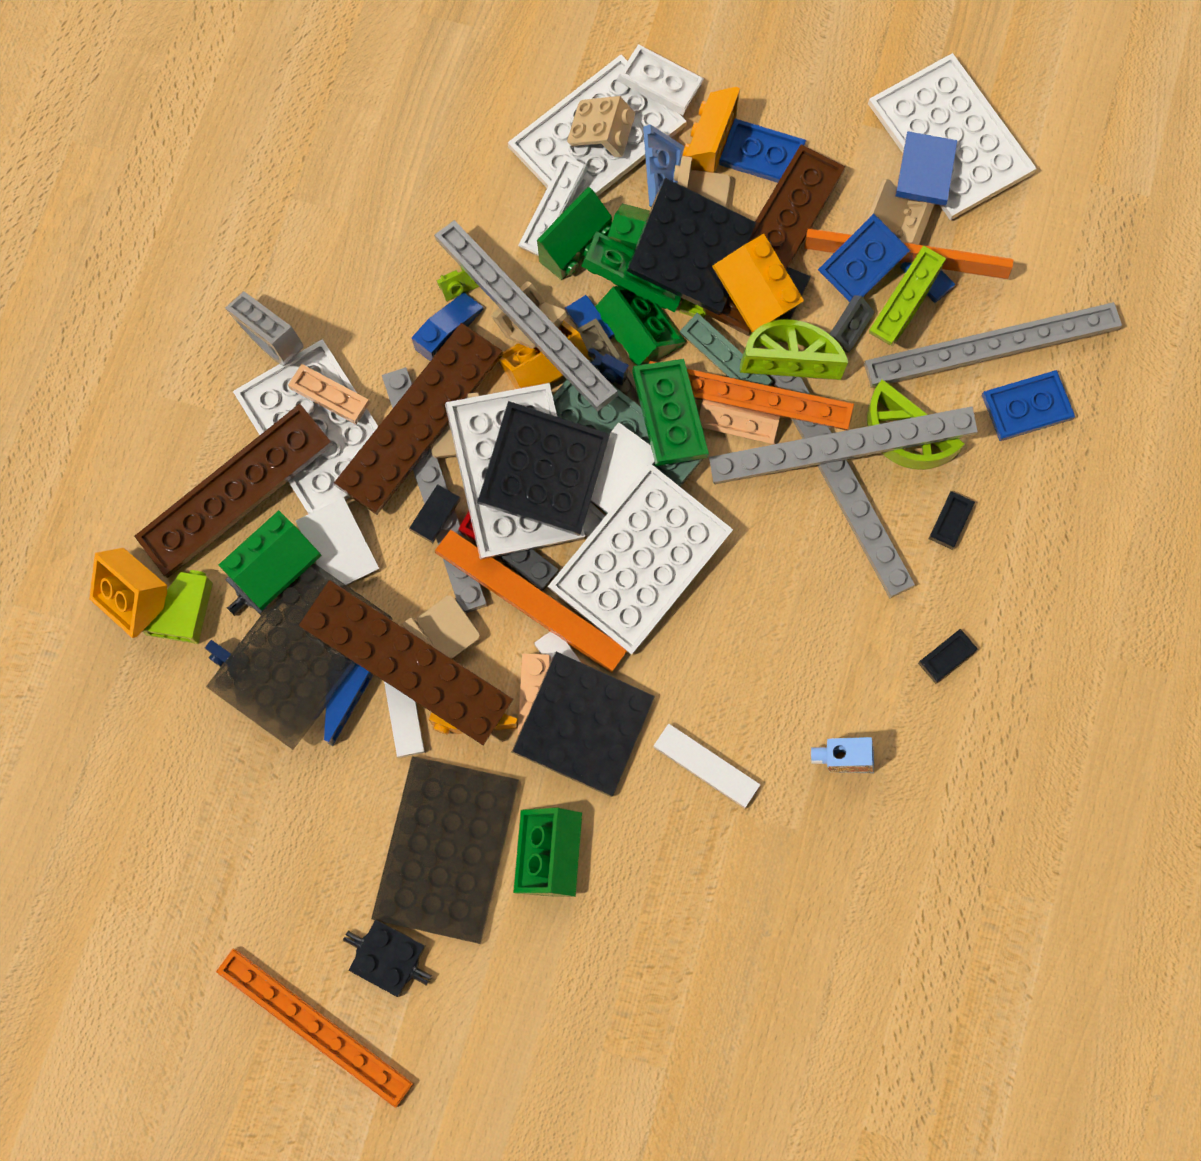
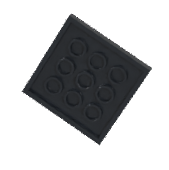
(684, 241)
(543, 468)
(583, 724)

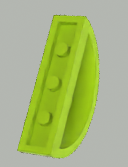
(907, 296)
(821, 359)
(904, 409)

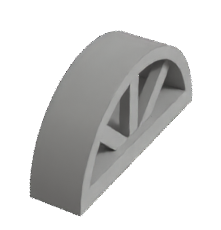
(265, 328)

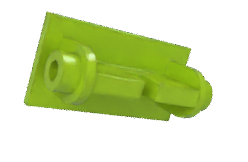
(455, 284)

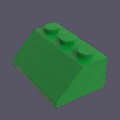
(628, 225)
(571, 233)
(639, 325)
(270, 560)
(548, 852)

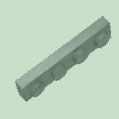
(719, 350)

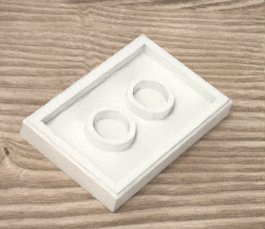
(660, 79)
(621, 465)
(339, 541)

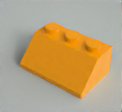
(713, 129)
(758, 283)
(530, 367)
(126, 590)

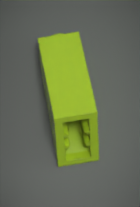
(183, 609)

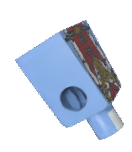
(858, 756)

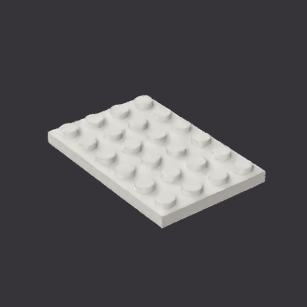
(950, 106)
(545, 140)
(270, 398)
(474, 433)
(640, 558)

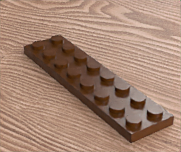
(790, 214)
(417, 419)
(233, 490)
(406, 662)

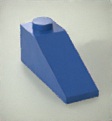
(443, 323)
(344, 703)

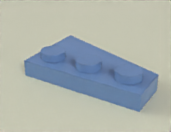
(661, 156)

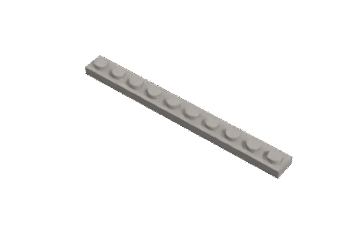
(526, 316)
(993, 344)
(843, 445)
(428, 475)
(855, 506)

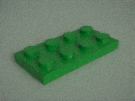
(611, 261)
(670, 412)

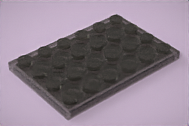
(280, 670)
(445, 850)

